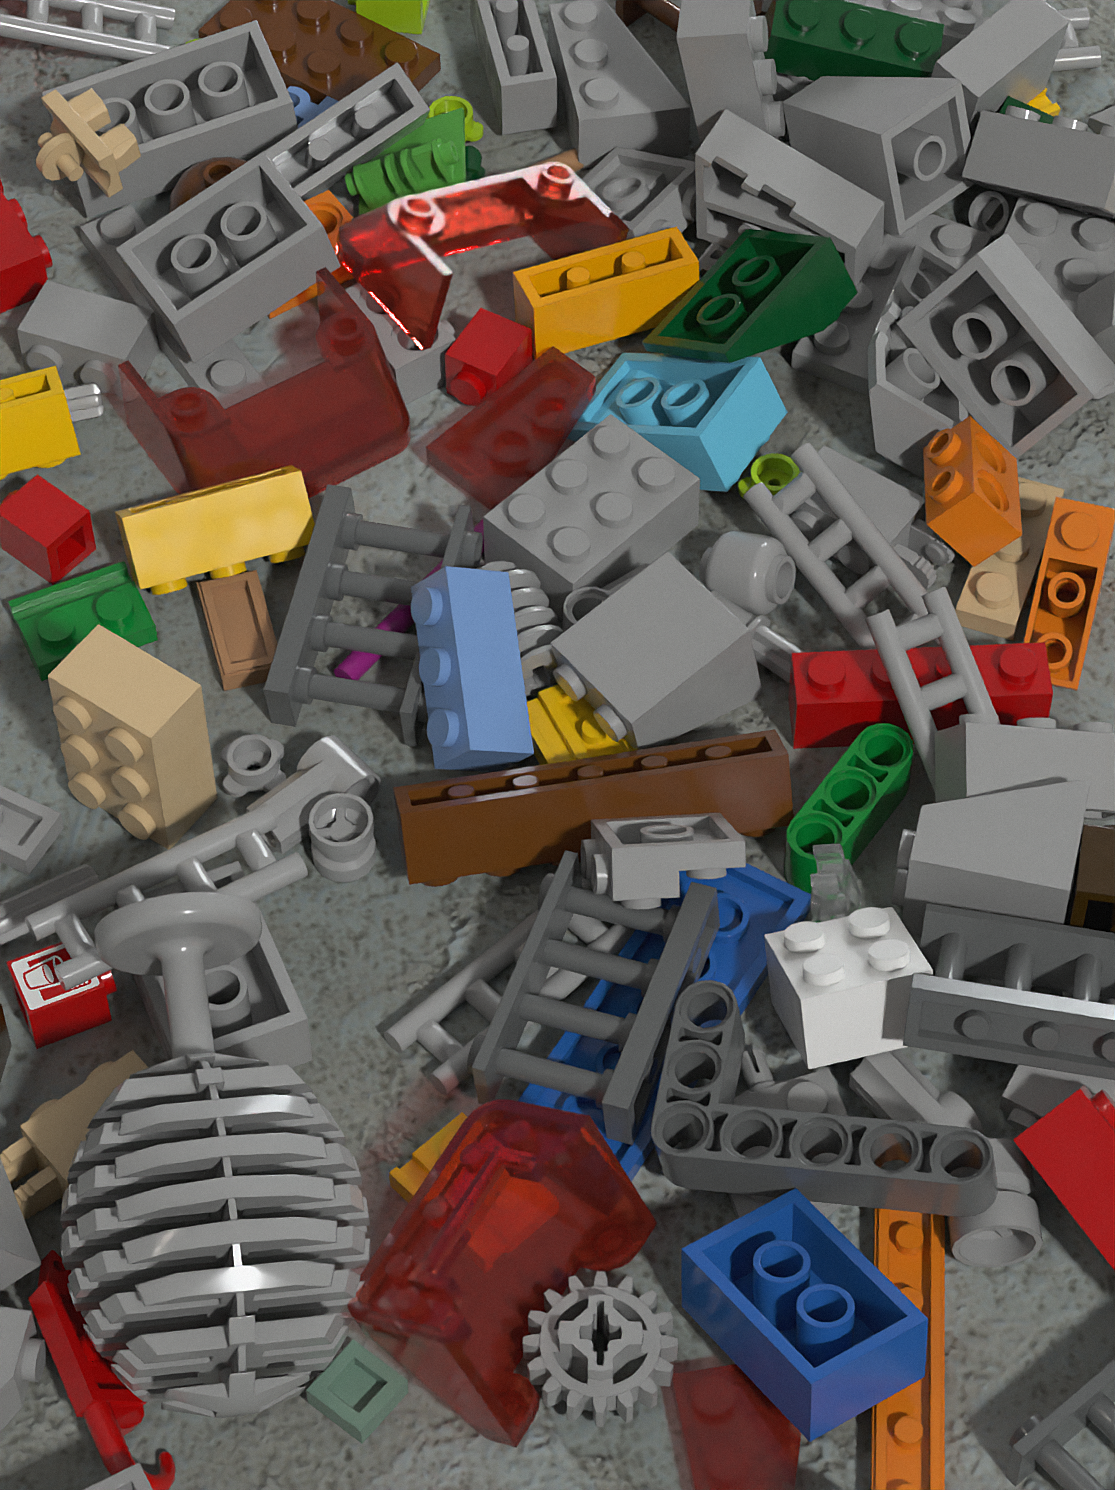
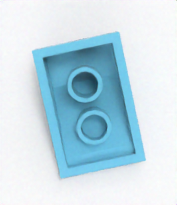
(692, 409)

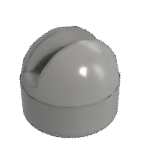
(988, 210)

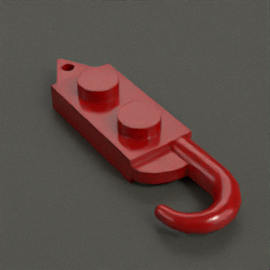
(88, 1377)

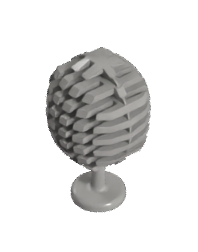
(210, 1194)

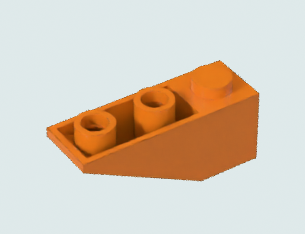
(1070, 586)

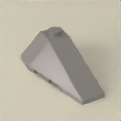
(904, 390)

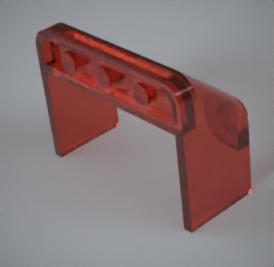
(400, 243)
(322, 421)

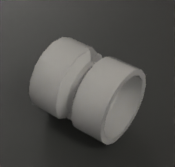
(1011, 1225)

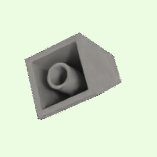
(888, 137)
(658, 657)
(993, 854)

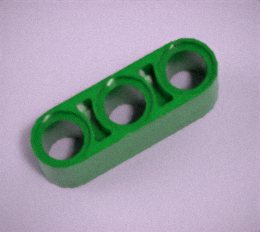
(853, 784)

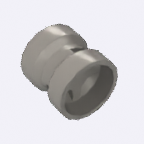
(342, 837)

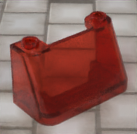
(492, 1228)

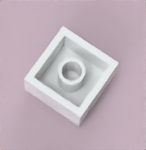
(844, 984)

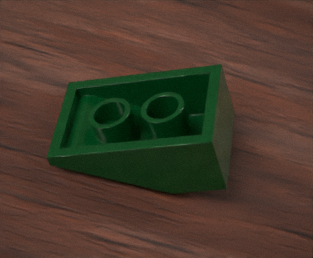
(757, 298)

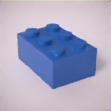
(803, 1313)

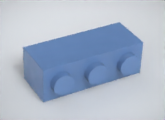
(471, 670)

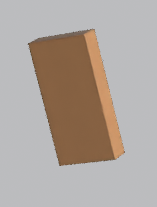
(238, 628)

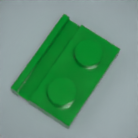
(65, 613)

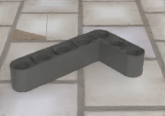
(798, 1136)

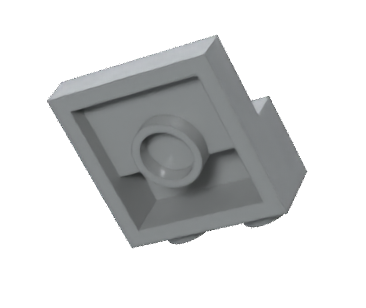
(646, 190)
(642, 856)

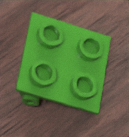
(415, 164)

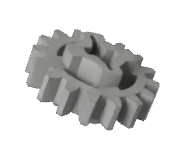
(634, 1348)

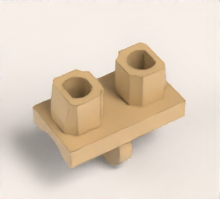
(77, 147)

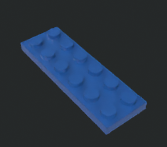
(749, 907)

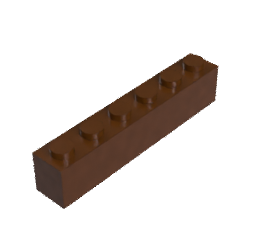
(537, 812)

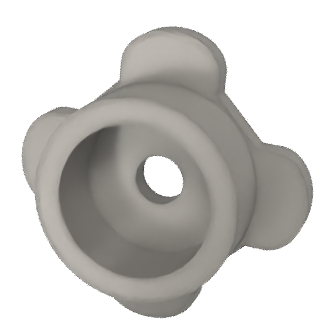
(248, 752)

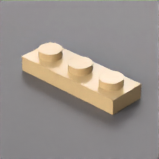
(1002, 583)

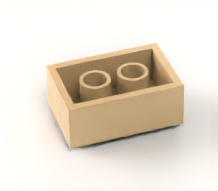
(133, 737)

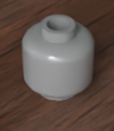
(749, 571)

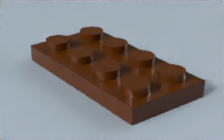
(327, 45)

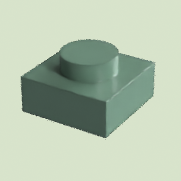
(357, 1391)

